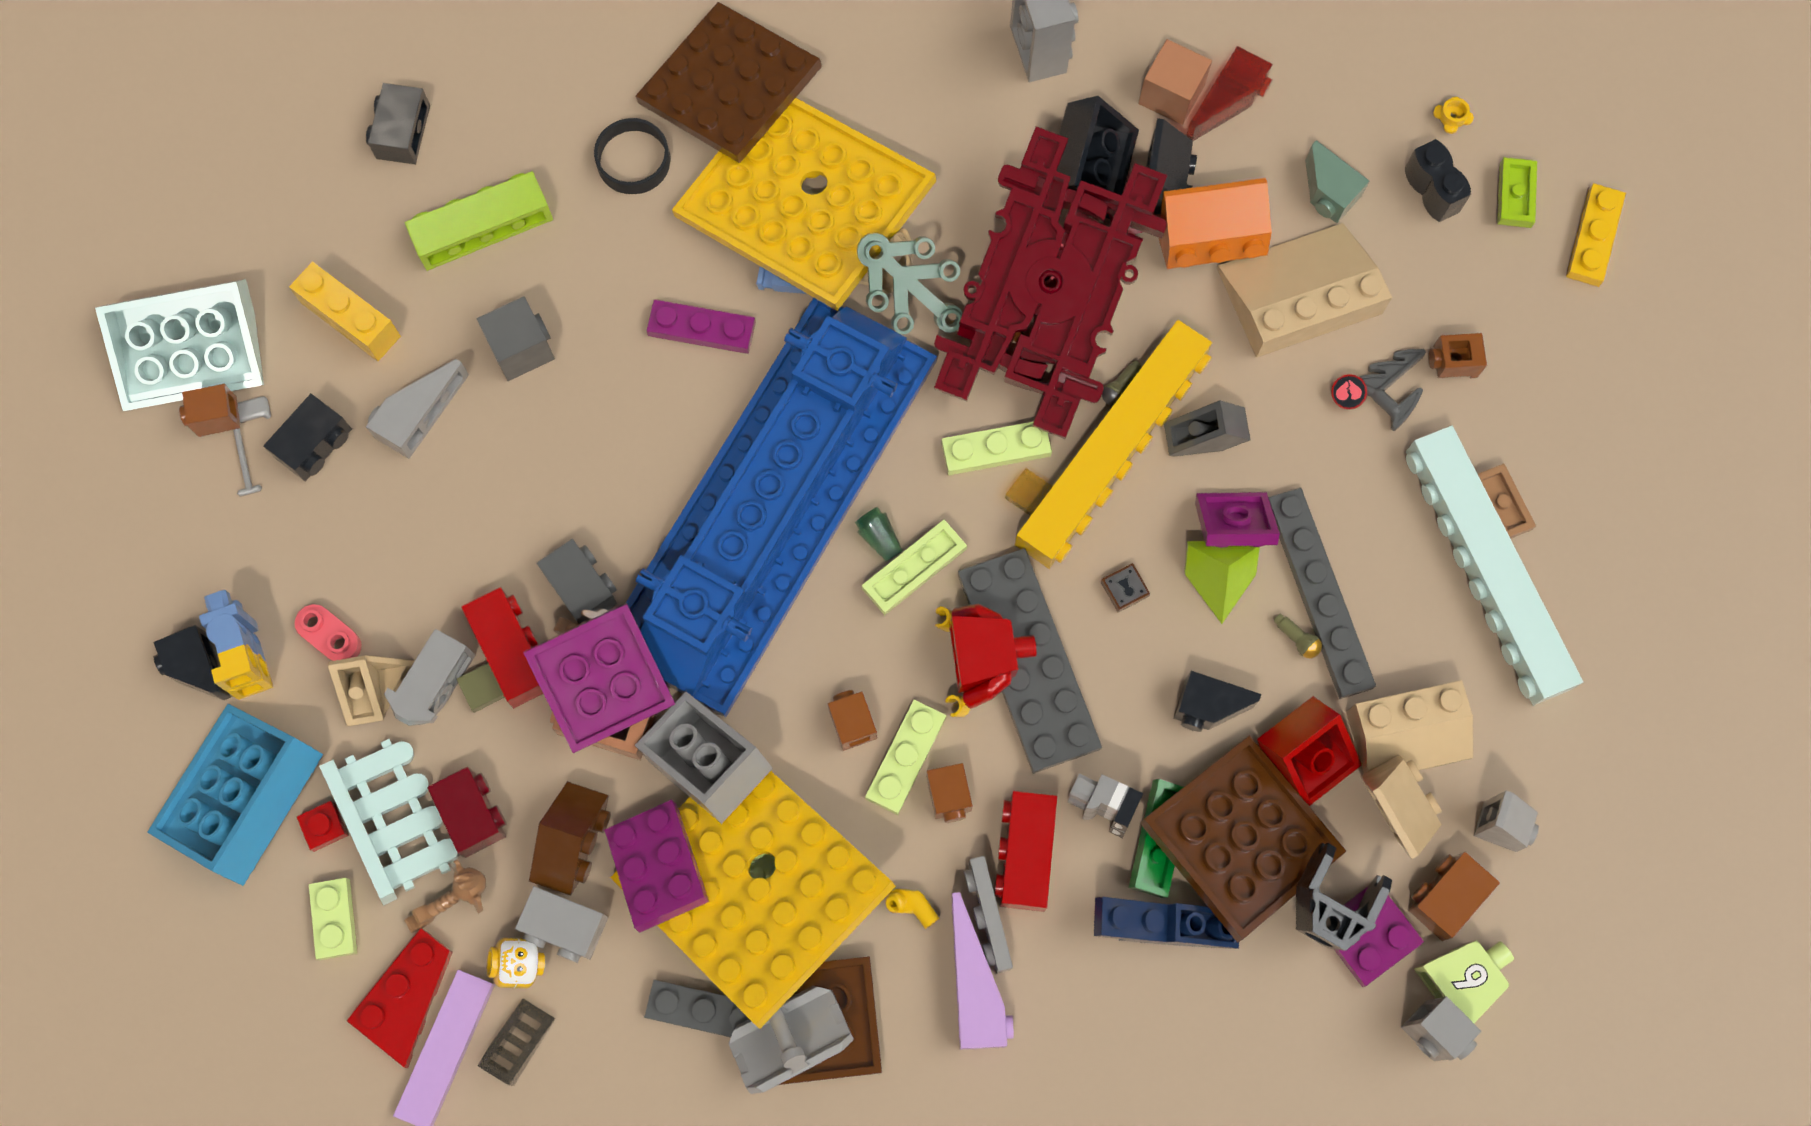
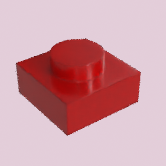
(322, 826)

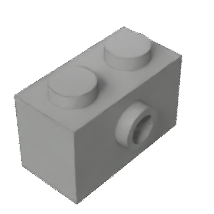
(1442, 1030)

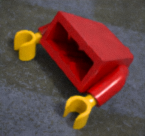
(982, 653)

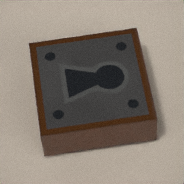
(1125, 587)

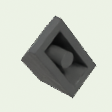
(1207, 429)

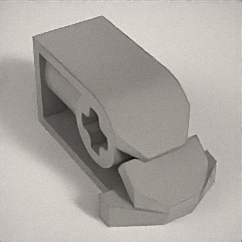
(430, 680)

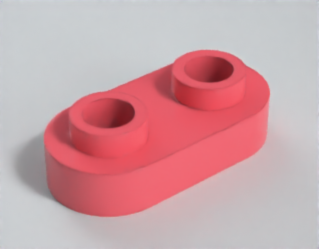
(326, 633)

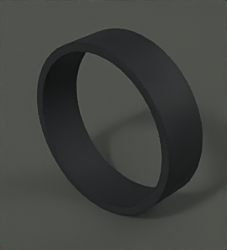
(626, 125)

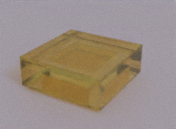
(1028, 491)

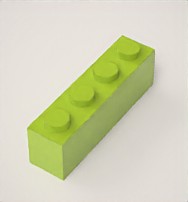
(478, 220)

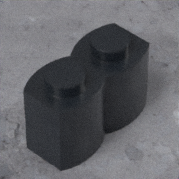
(1434, 177)

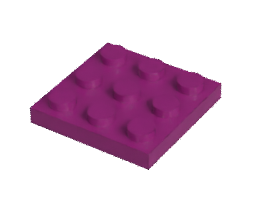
(599, 678)

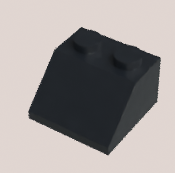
(1172, 156)

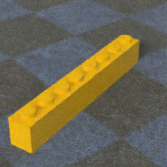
(1113, 444)

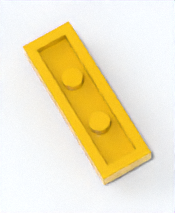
(1596, 235)

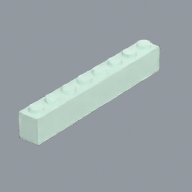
(1492, 566)

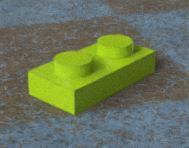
(1517, 192)

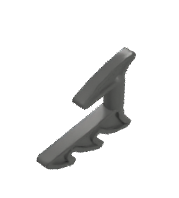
(1389, 373)

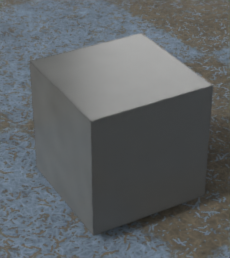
(517, 338)

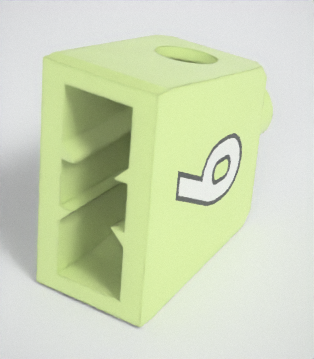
(1468, 976)

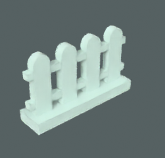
(380, 802)

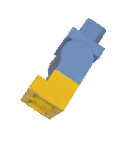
(238, 648)

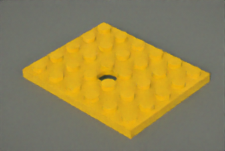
(799, 235)
(774, 932)

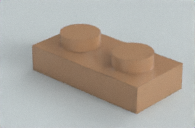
(1507, 500)

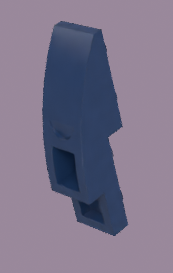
(1160, 924)

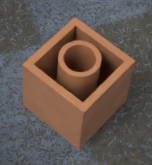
(1174, 81)

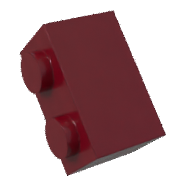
(467, 811)

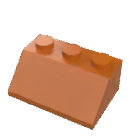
(1216, 223)

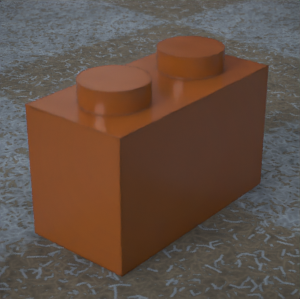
(1452, 895)

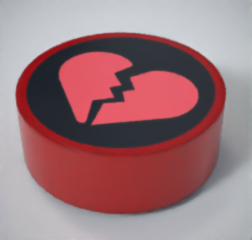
(1349, 391)

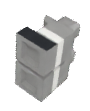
(1106, 799)

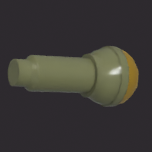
(1307, 644)

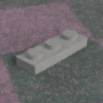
(987, 915)

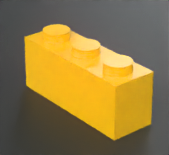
(345, 311)

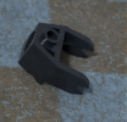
(1325, 918)

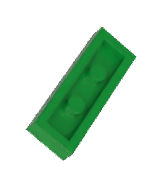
(1152, 868)

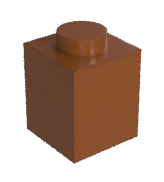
(210, 410)
(852, 719)
(949, 792)

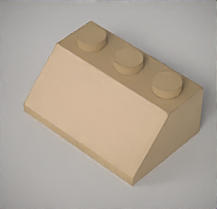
(1421, 726)

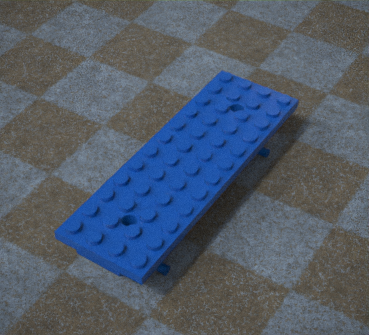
(774, 500)

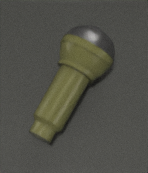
(1115, 389)

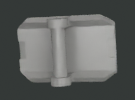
(791, 1041)

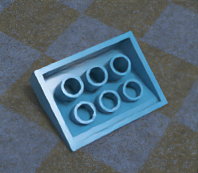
(235, 794)

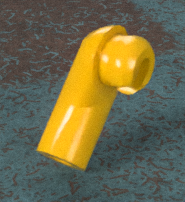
(912, 903)

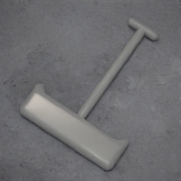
(249, 410)

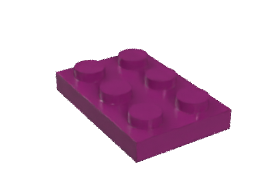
(656, 866)

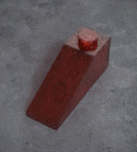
(1232, 93)

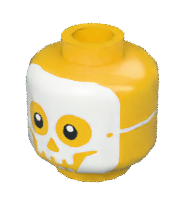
(514, 963)

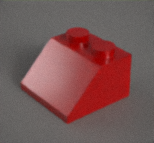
(1311, 749)

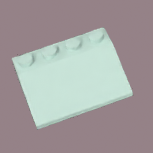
(181, 343)

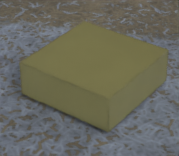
(480, 688)

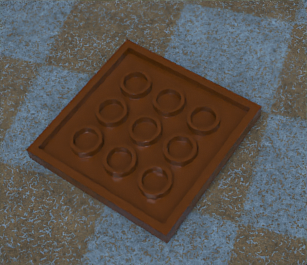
(729, 81)
(1240, 837)

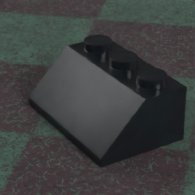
(1097, 146)

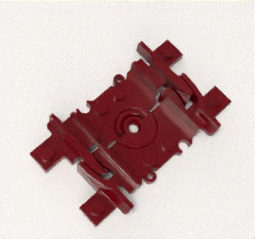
(1086, 287)

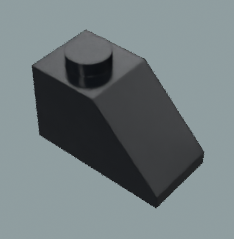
(189, 660)
(1210, 702)

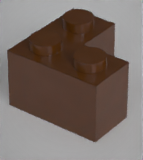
(568, 837)

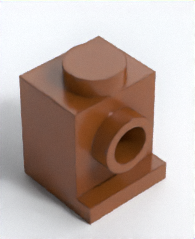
(1465, 348)

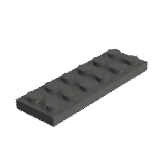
(1044, 692)

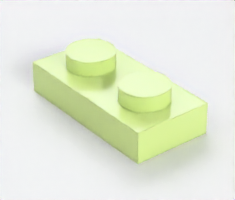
(332, 919)

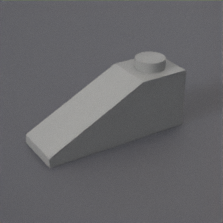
(411, 412)

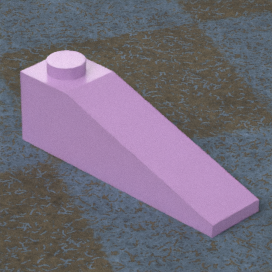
(979, 1003)

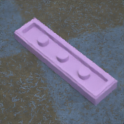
(444, 1050)

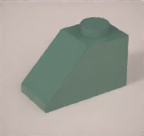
(1332, 183)

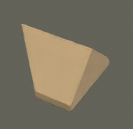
(362, 685)

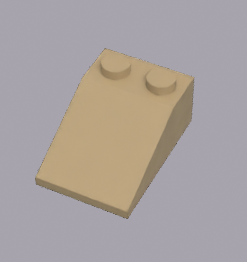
(1403, 803)

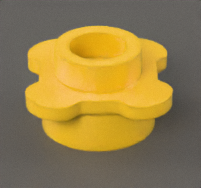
(1455, 106)

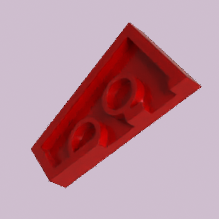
(400, 1000)

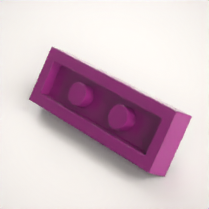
(701, 326)

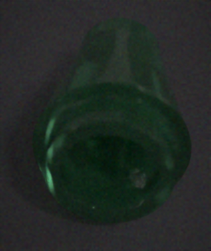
(879, 533)

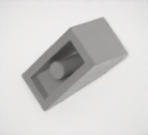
(1507, 822)

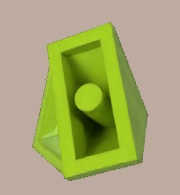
(1220, 574)

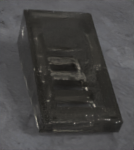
(497, 1048)

